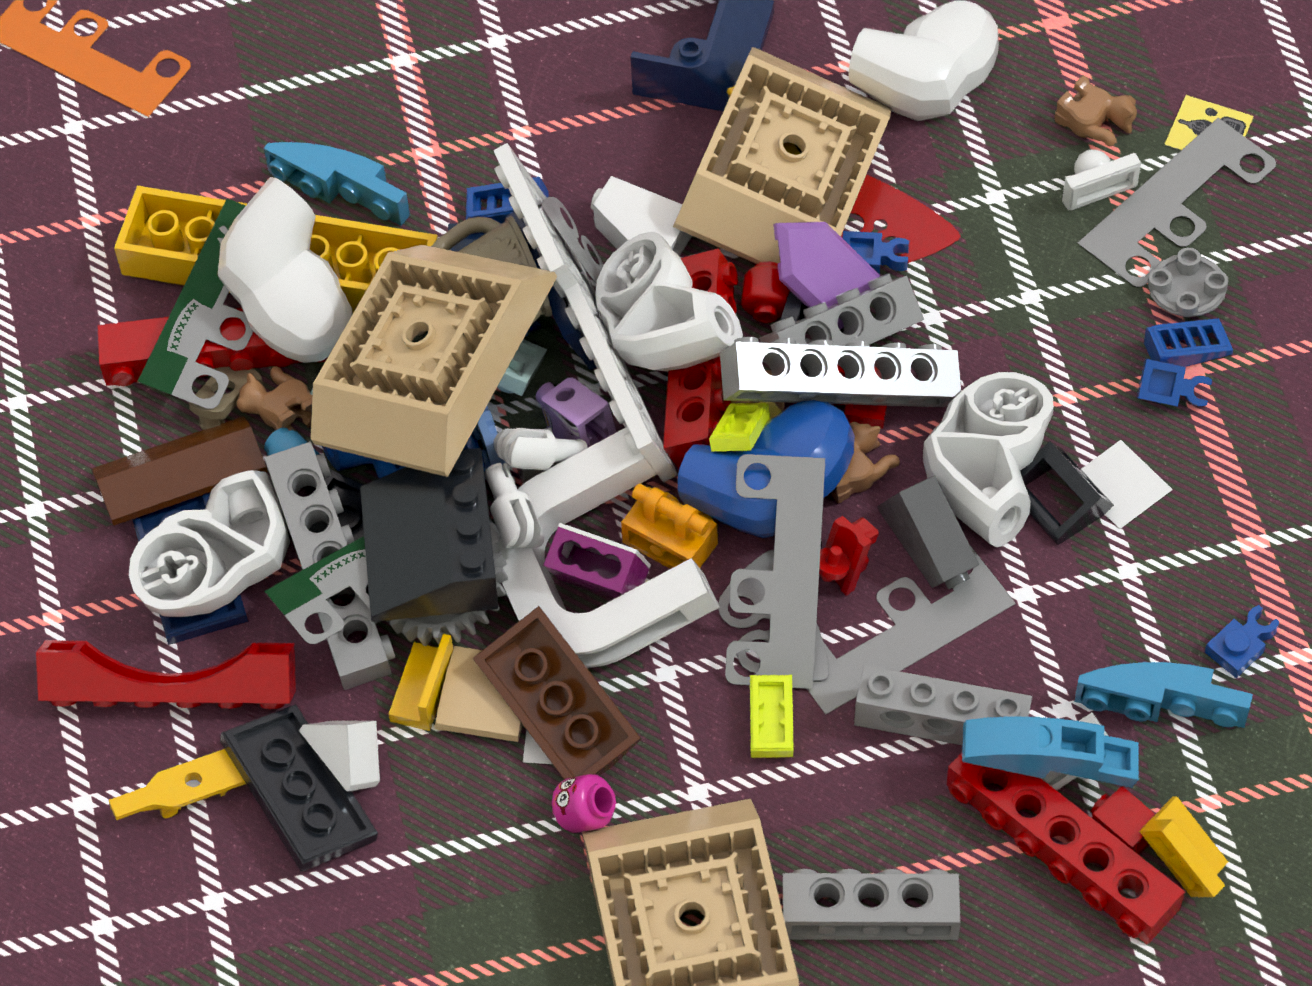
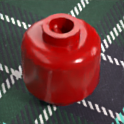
(763, 292)

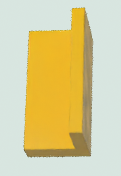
(421, 685)
(1185, 849)

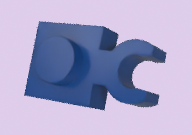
(877, 253)
(1166, 382)
(1241, 645)

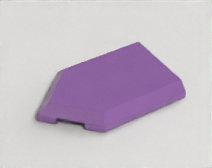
(819, 263)

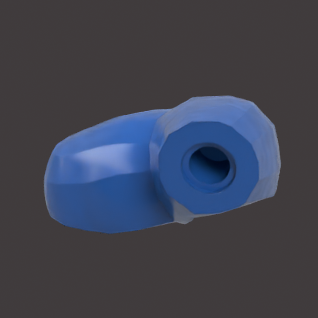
(800, 430)

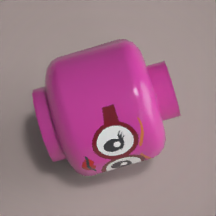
(583, 803)

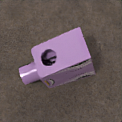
(575, 412)

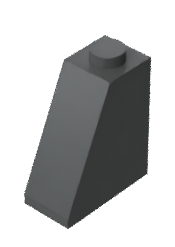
(930, 533)

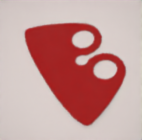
(904, 218)

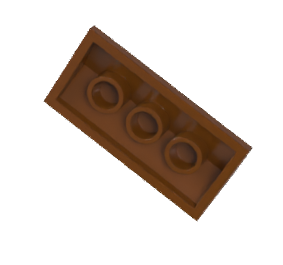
(177, 470)
(557, 697)

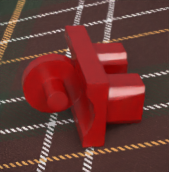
(847, 552)

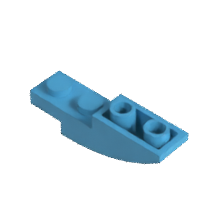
(328, 171)
(1146, 687)
(1050, 744)

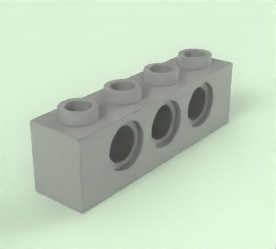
(894, 308)
(929, 705)
(889, 921)

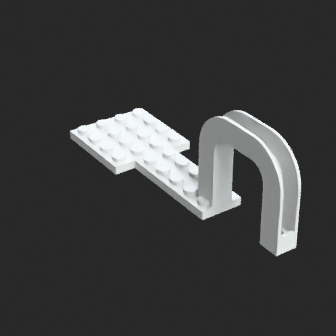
(594, 473)

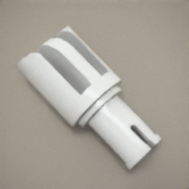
(534, 448)
(512, 510)

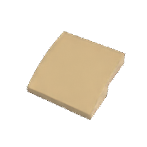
(472, 703)

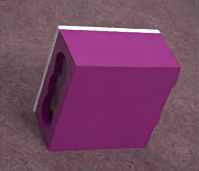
(595, 562)

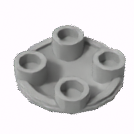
(1187, 284)

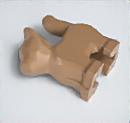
(1092, 108)
(279, 406)
(861, 470)

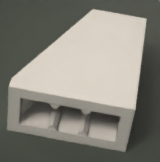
(628, 210)

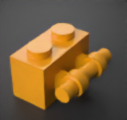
(668, 529)

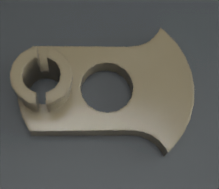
(213, 417)

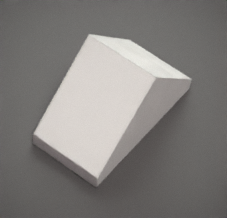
(347, 750)

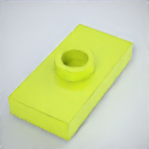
(740, 427)
(771, 716)

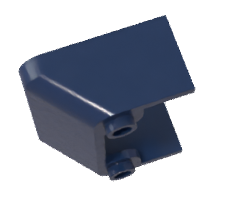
(705, 69)

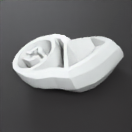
(929, 64)
(280, 283)
(656, 313)
(982, 447)
(212, 554)

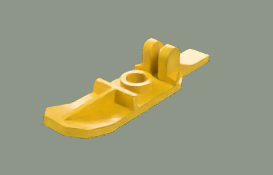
(169, 788)

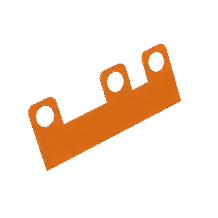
(75, 59)

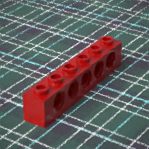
(696, 392)
(1089, 842)

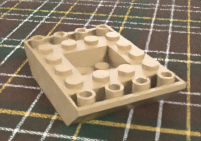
(754, 182)
(424, 397)
(681, 862)

